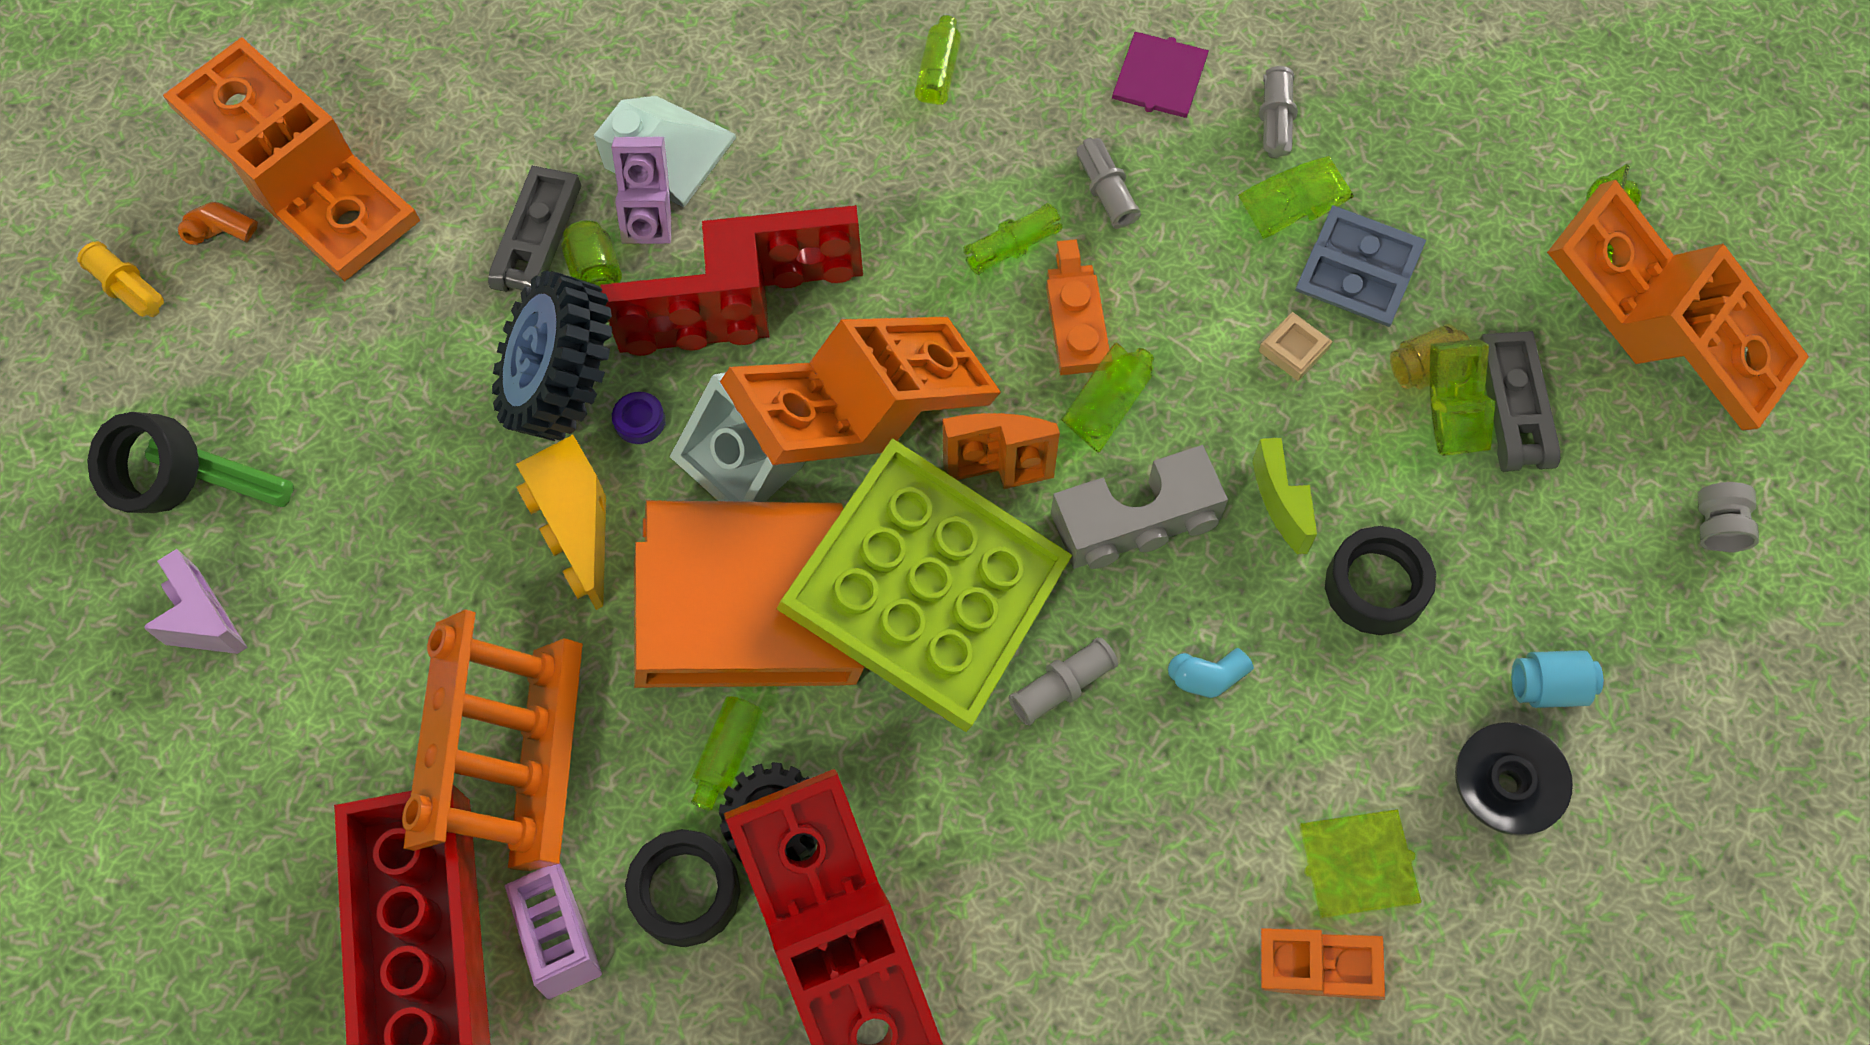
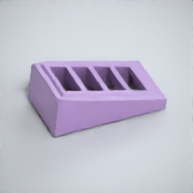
(568, 962)

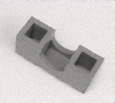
(1100, 527)

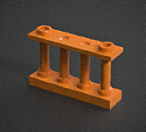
(546, 746)

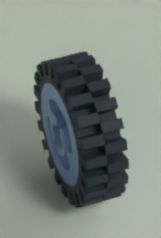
(551, 356)

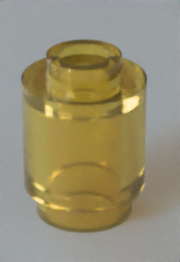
(1412, 359)

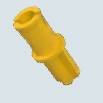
(120, 279)

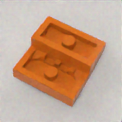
(1013, 444)

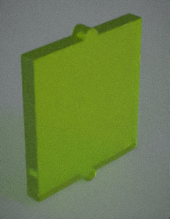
(1359, 864)

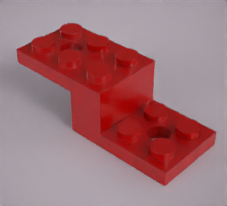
(731, 295)
(830, 917)

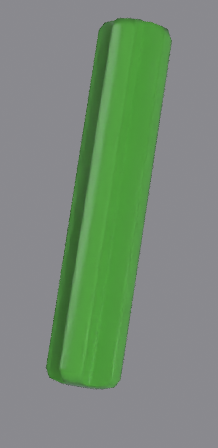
(236, 477)

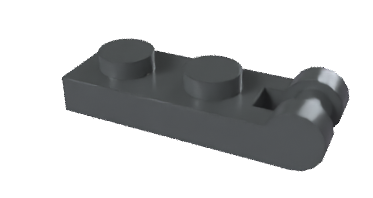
(534, 227)
(1521, 402)

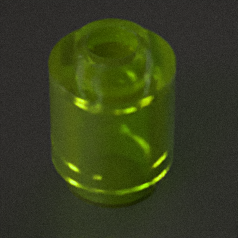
(590, 254)

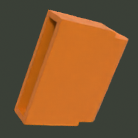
(713, 592)

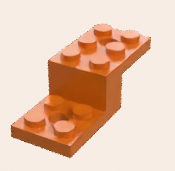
(292, 158)
(1679, 305)
(858, 388)

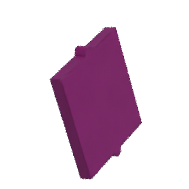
(1160, 74)

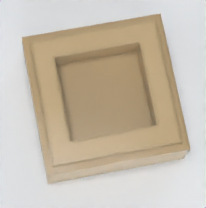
(1295, 346)

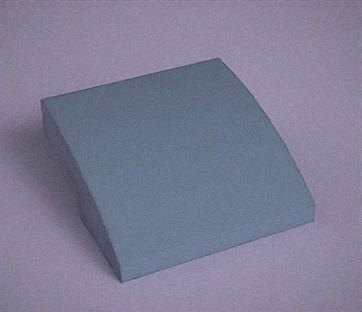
(1360, 265)

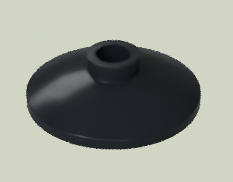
(1534, 764)

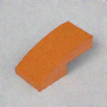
(1322, 964)

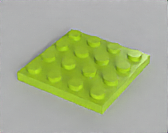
(926, 584)

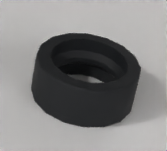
(110, 456)
(1402, 549)
(645, 865)

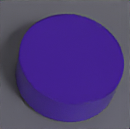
(638, 417)

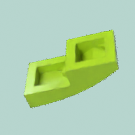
(1287, 505)

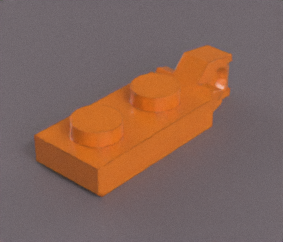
(1076, 312)

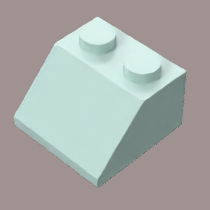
(725, 454)

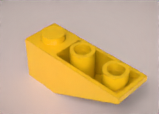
(574, 505)

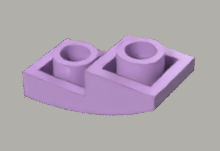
(642, 190)

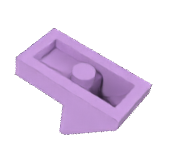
(197, 616)

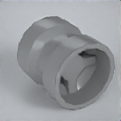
(1728, 517)

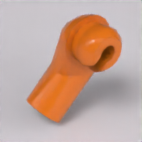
(212, 220)

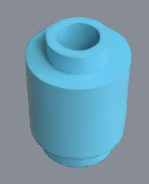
(1557, 679)

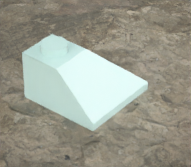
(690, 141)

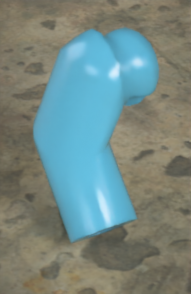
(1206, 677)

